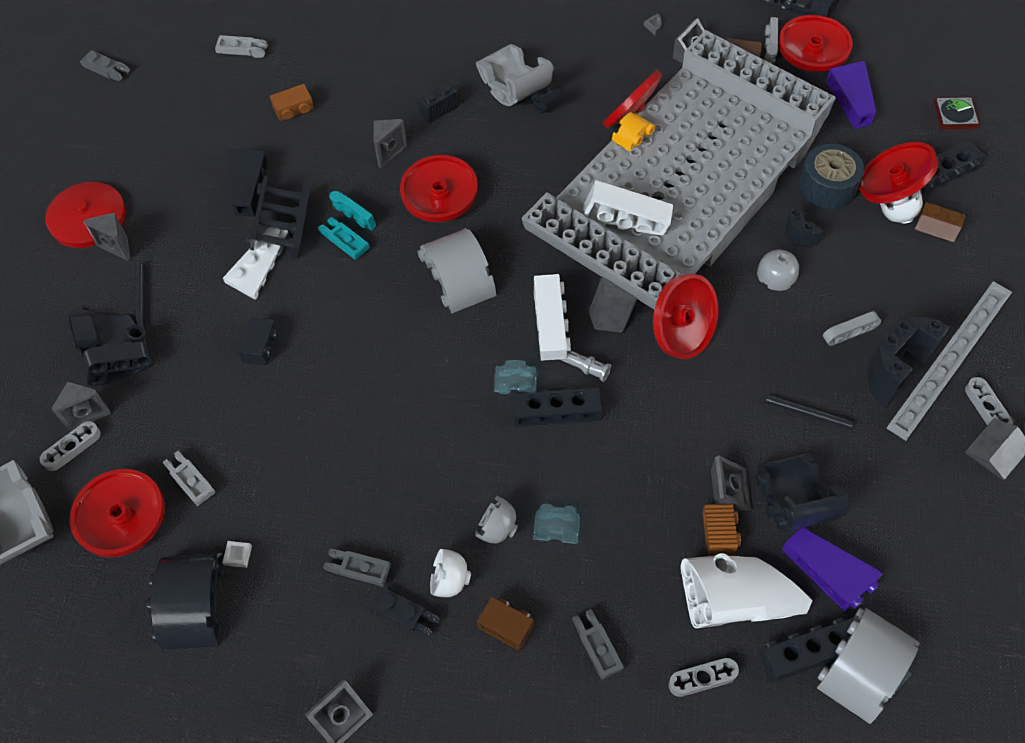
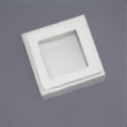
(237, 554)

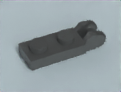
(104, 65)
(359, 567)
(598, 646)

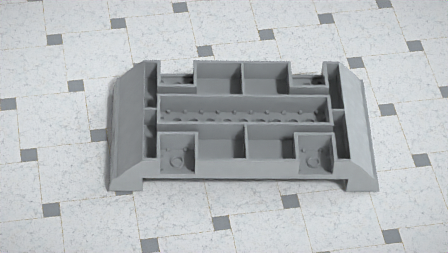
(760, 127)

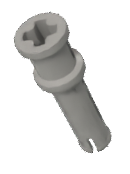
(588, 365)

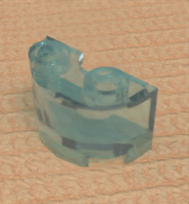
(515, 376)
(557, 524)

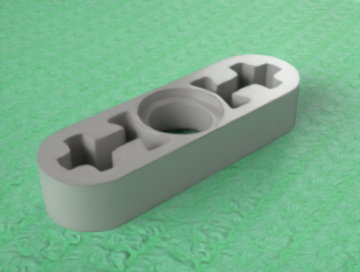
(851, 328)
(987, 396)
(73, 436)
(722, 678)

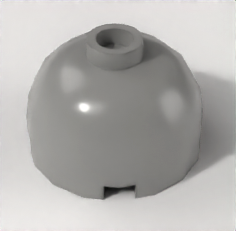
(778, 269)
(497, 522)

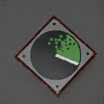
(956, 113)

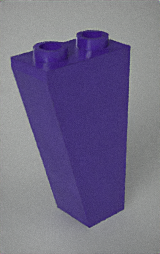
(853, 92)
(832, 569)

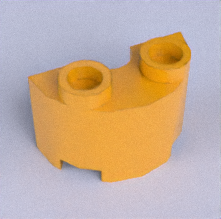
(632, 131)

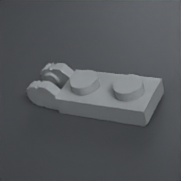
(771, 42)
(241, 46)
(190, 479)

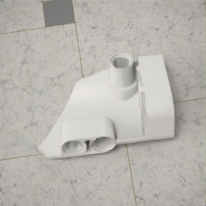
(738, 591)

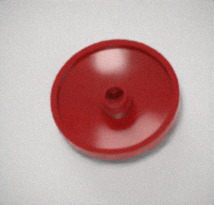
(815, 43)
(635, 101)
(898, 172)
(439, 188)
(77, 204)
(685, 316)
(117, 513)

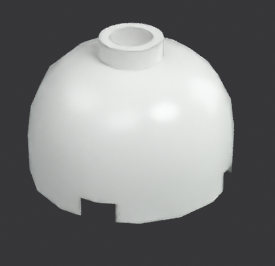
(904, 209)
(449, 574)

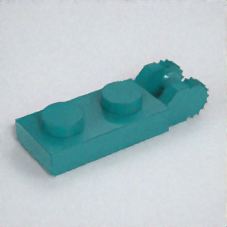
(352, 209)
(344, 238)

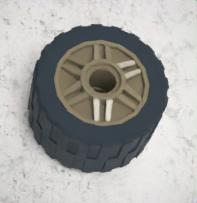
(831, 176)

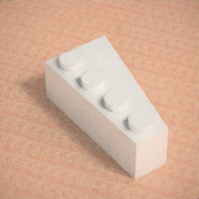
(627, 209)
(550, 318)

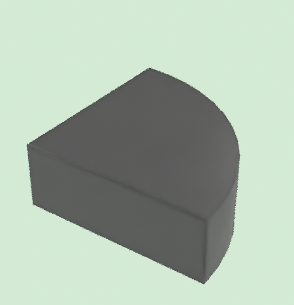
(653, 24)

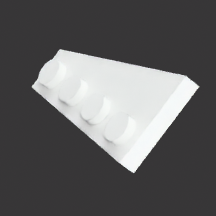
(254, 265)

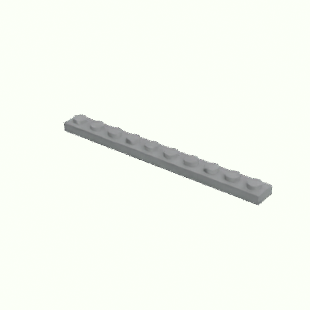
(948, 361)

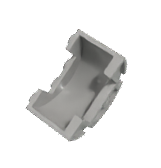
(510, 76)
(460, 269)
(22, 514)
(868, 665)

